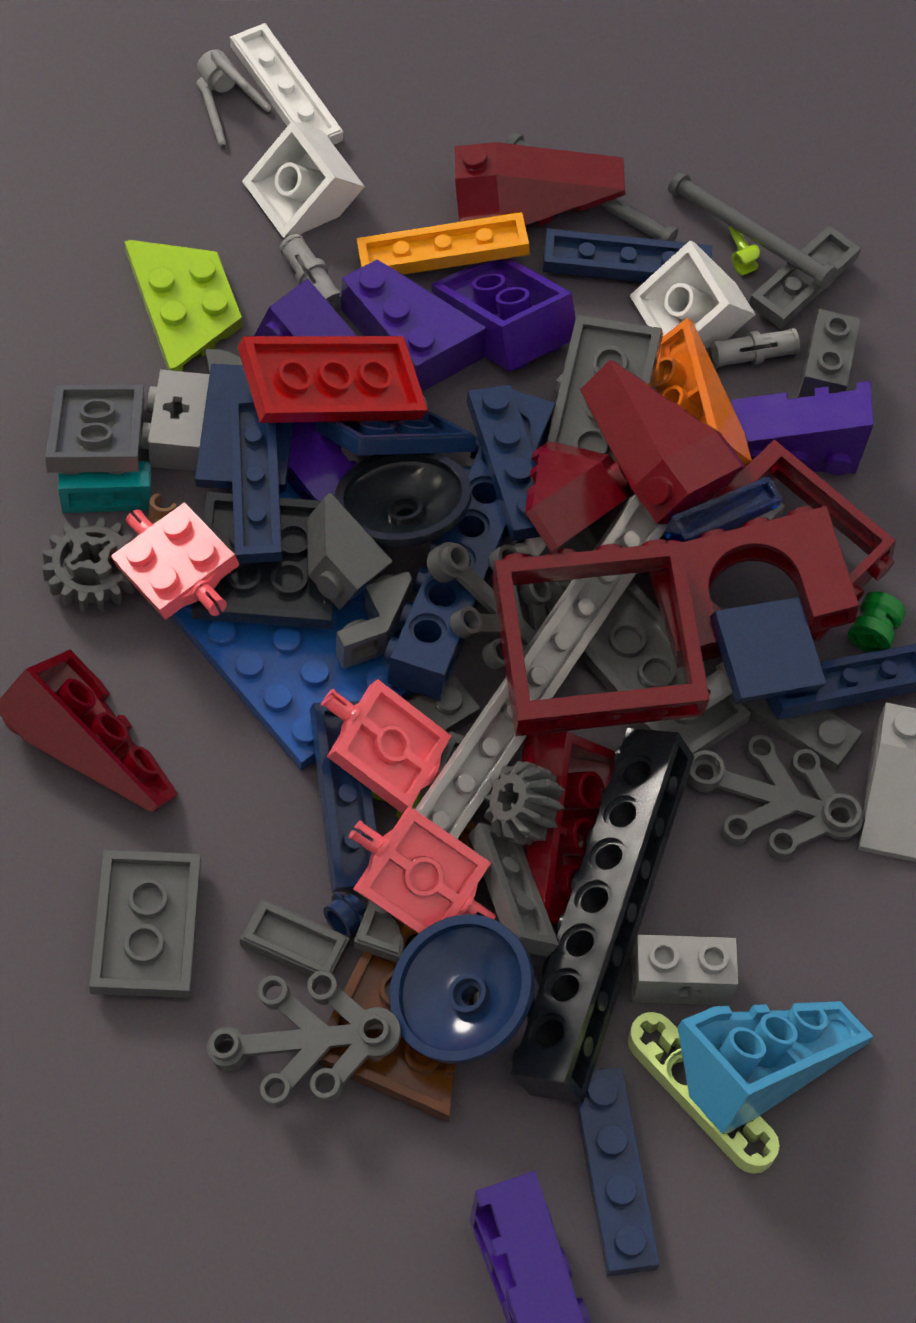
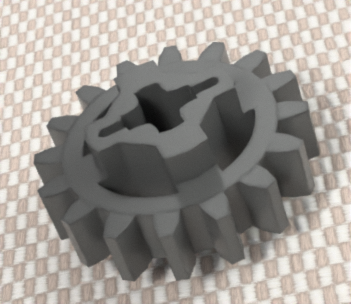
(90, 568)

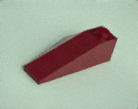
(532, 180)
(658, 445)
(572, 490)
(65, 714)
(583, 772)

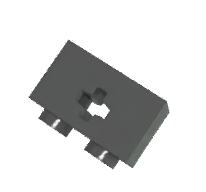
(829, 353)

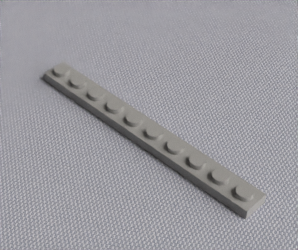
(547, 661)

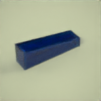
(725, 511)

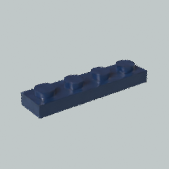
(607, 254)
(506, 453)
(254, 484)
(854, 681)
(342, 803)
(616, 1176)

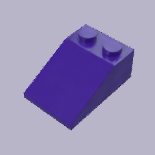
(516, 305)

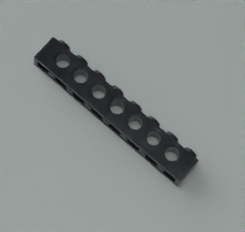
(616, 875)

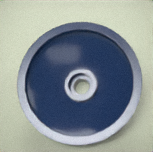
(440, 975)

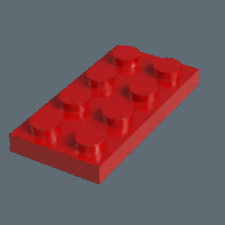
(331, 378)

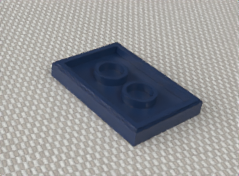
(391, 437)
(214, 454)

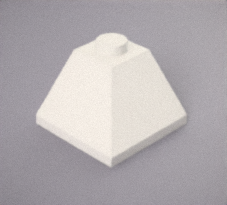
(694, 289)

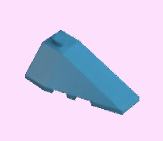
(759, 1057)

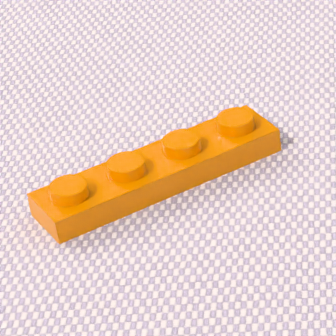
(448, 244)

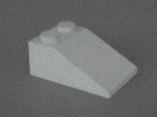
(891, 786)

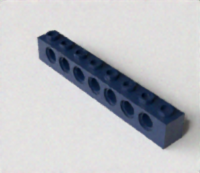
(428, 666)

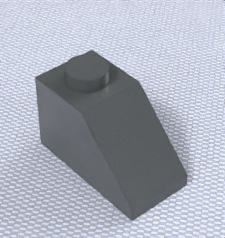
(341, 553)

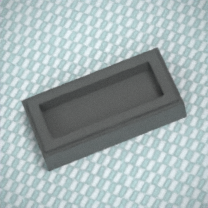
(294, 940)

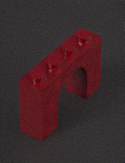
(797, 544)

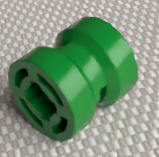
(879, 617)

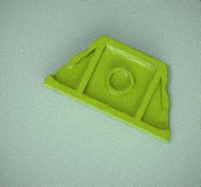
(184, 298)

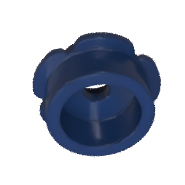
(345, 913)

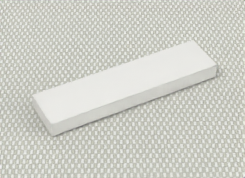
(282, 81)

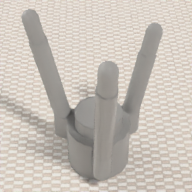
(221, 76)

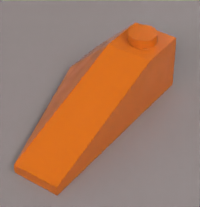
(689, 379)

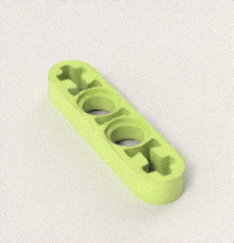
(649, 1057)

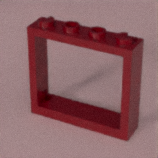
(814, 491)
(610, 707)

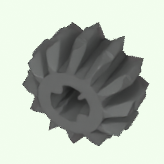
(523, 803)

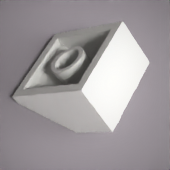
(302, 180)

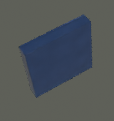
(767, 650)

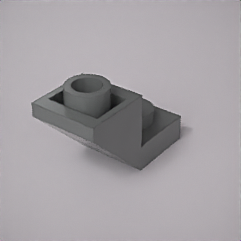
(383, 605)

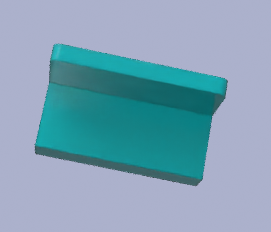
(106, 491)

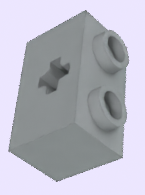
(176, 419)
(684, 970)

